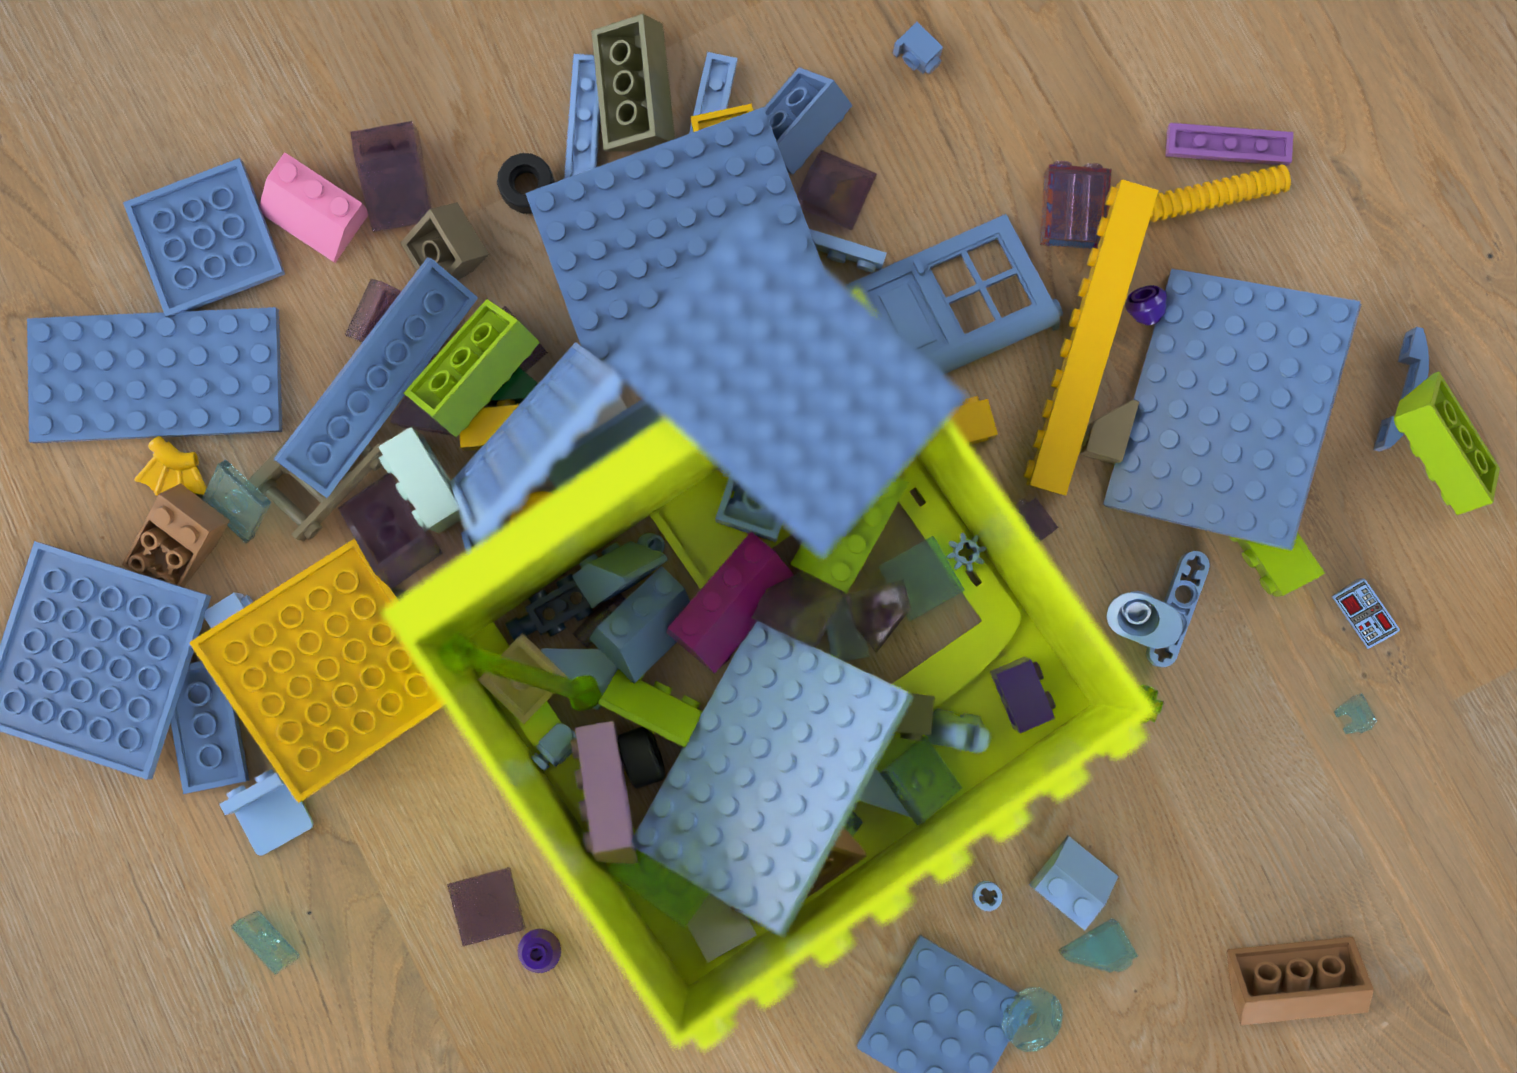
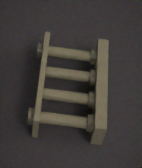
(309, 526)

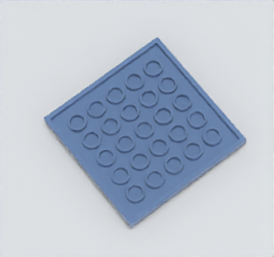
(96, 659)

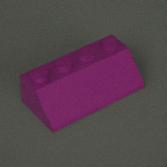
(724, 607)

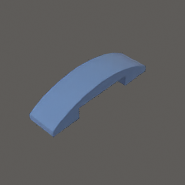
(1413, 353)

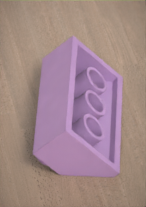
(605, 794)

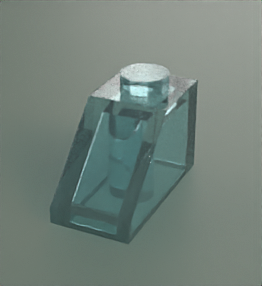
(1102, 948)

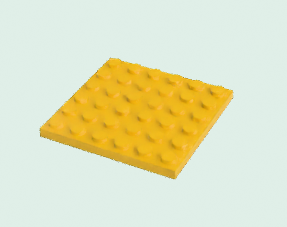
(319, 671)

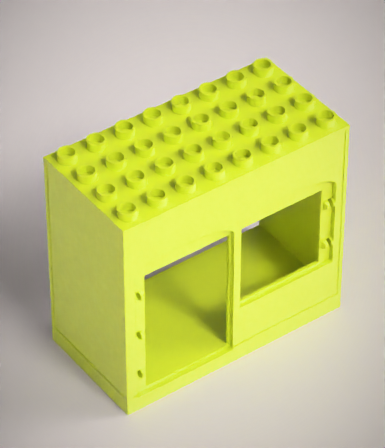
(1022, 614)

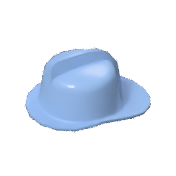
(1144, 619)

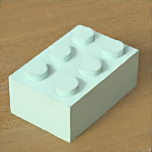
(421, 480)

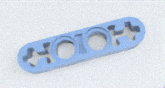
(1185, 610)

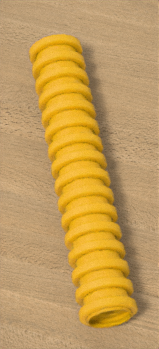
(1221, 192)

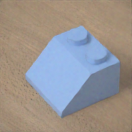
(1075, 882)

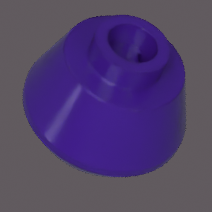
(1147, 304)
(548, 948)

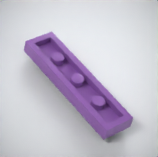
(1229, 144)

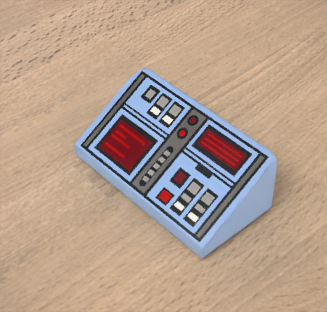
(1365, 613)

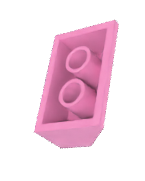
(311, 207)

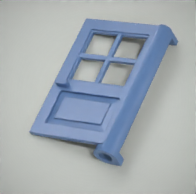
(918, 311)

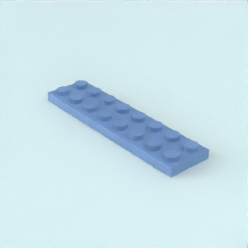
(376, 378)

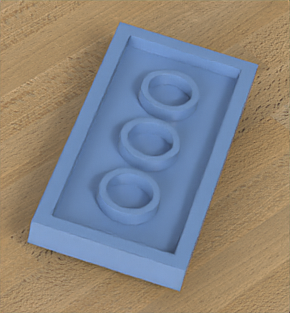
(206, 735)

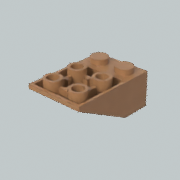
(176, 537)

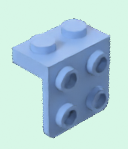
(267, 812)

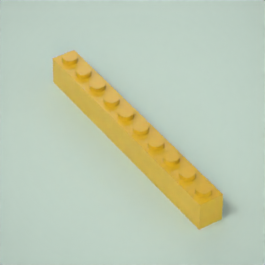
(1091, 337)

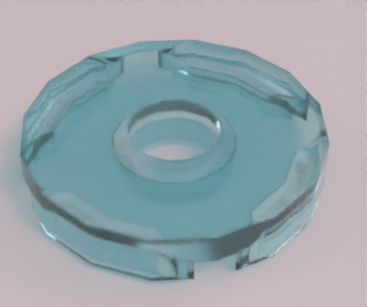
(1046, 1025)

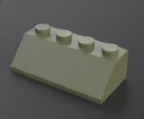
(633, 84)

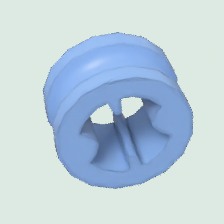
(989, 886)

